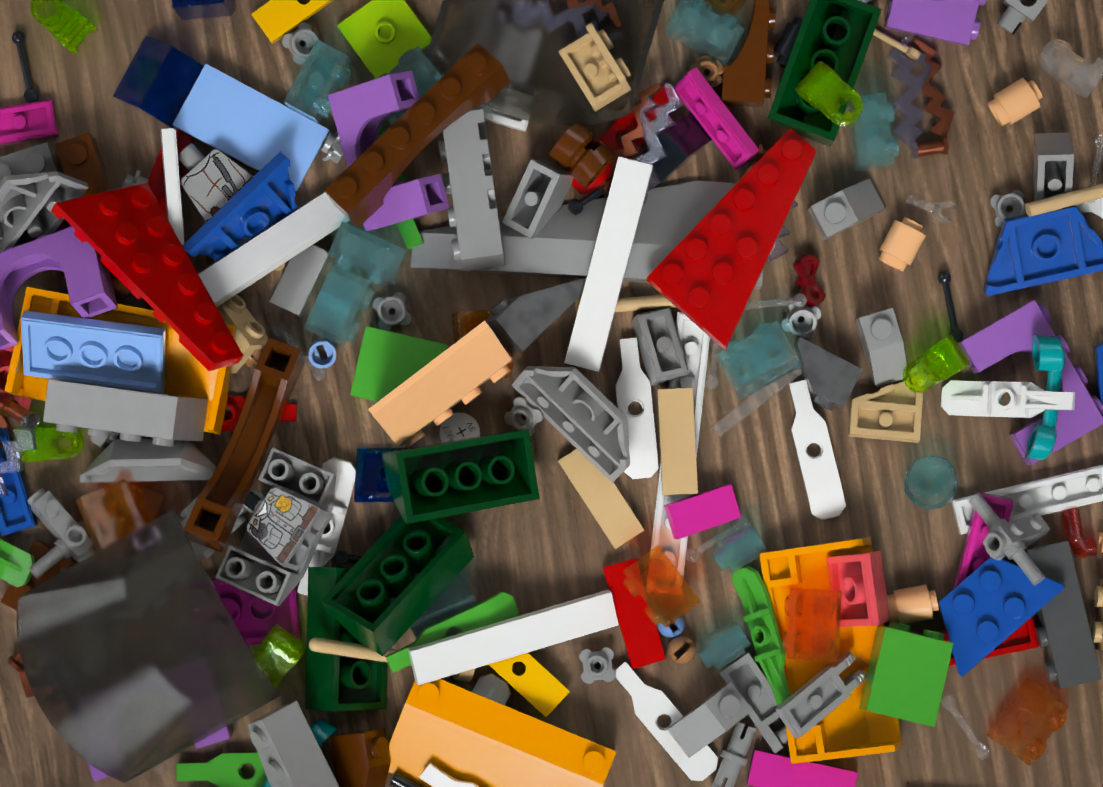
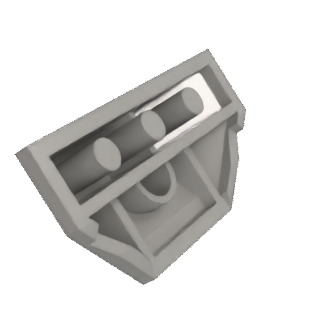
(28, 203)
(579, 415)
(149, 463)

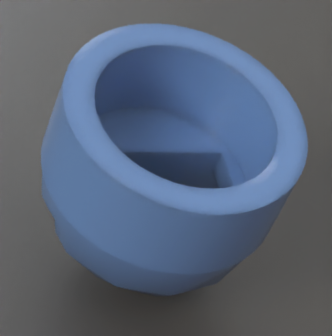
(314, 354)
(680, 623)

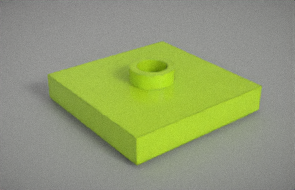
(383, 33)

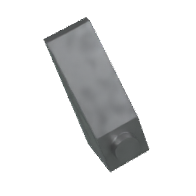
(525, 317)

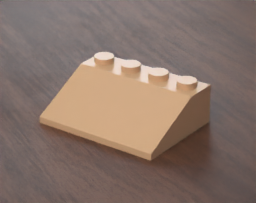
(441, 385)

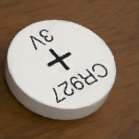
(459, 427)

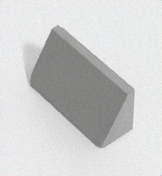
(300, 280)
(660, 346)

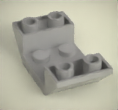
(251, 565)

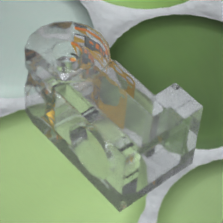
(1069, 68)

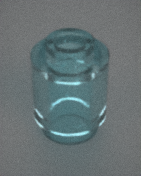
(738, 549)
(723, 646)

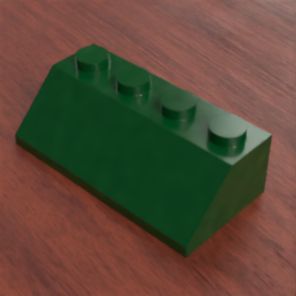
(837, 36)
(462, 475)
(398, 580)
(331, 679)

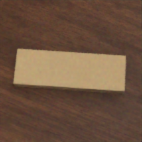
(677, 441)
(601, 499)

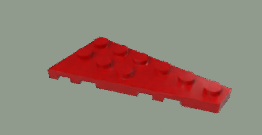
(725, 253)
(152, 264)

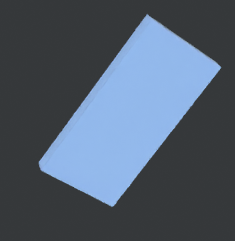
(249, 124)
(94, 351)

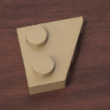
(887, 414)

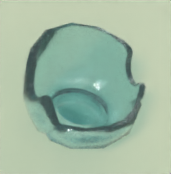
(931, 482)

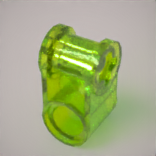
(65, 25)
(826, 91)
(935, 365)
(48, 446)
(279, 653)

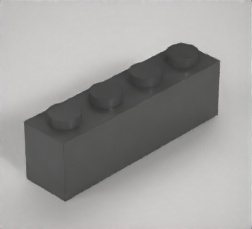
(1064, 620)

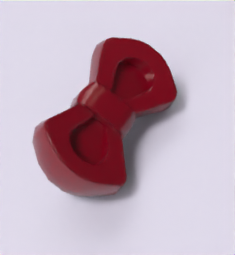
(806, 268)

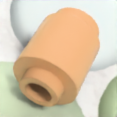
(1015, 101)
(901, 244)
(912, 604)

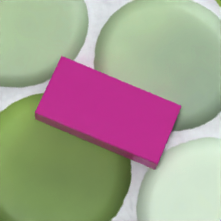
(702, 511)

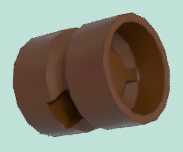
(582, 154)

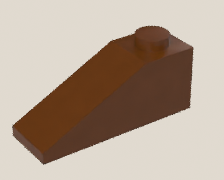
(361, 758)

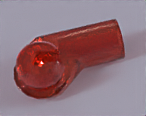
(1074, 533)

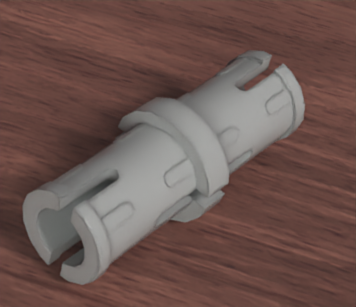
(734, 756)

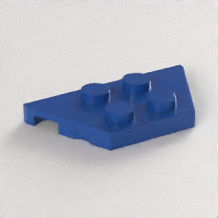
(248, 213)
(1043, 251)
(991, 608)

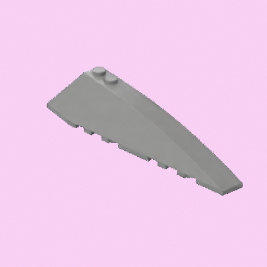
(568, 240)

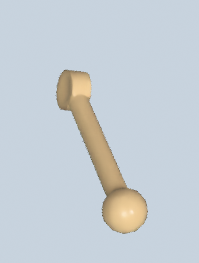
(910, 52)

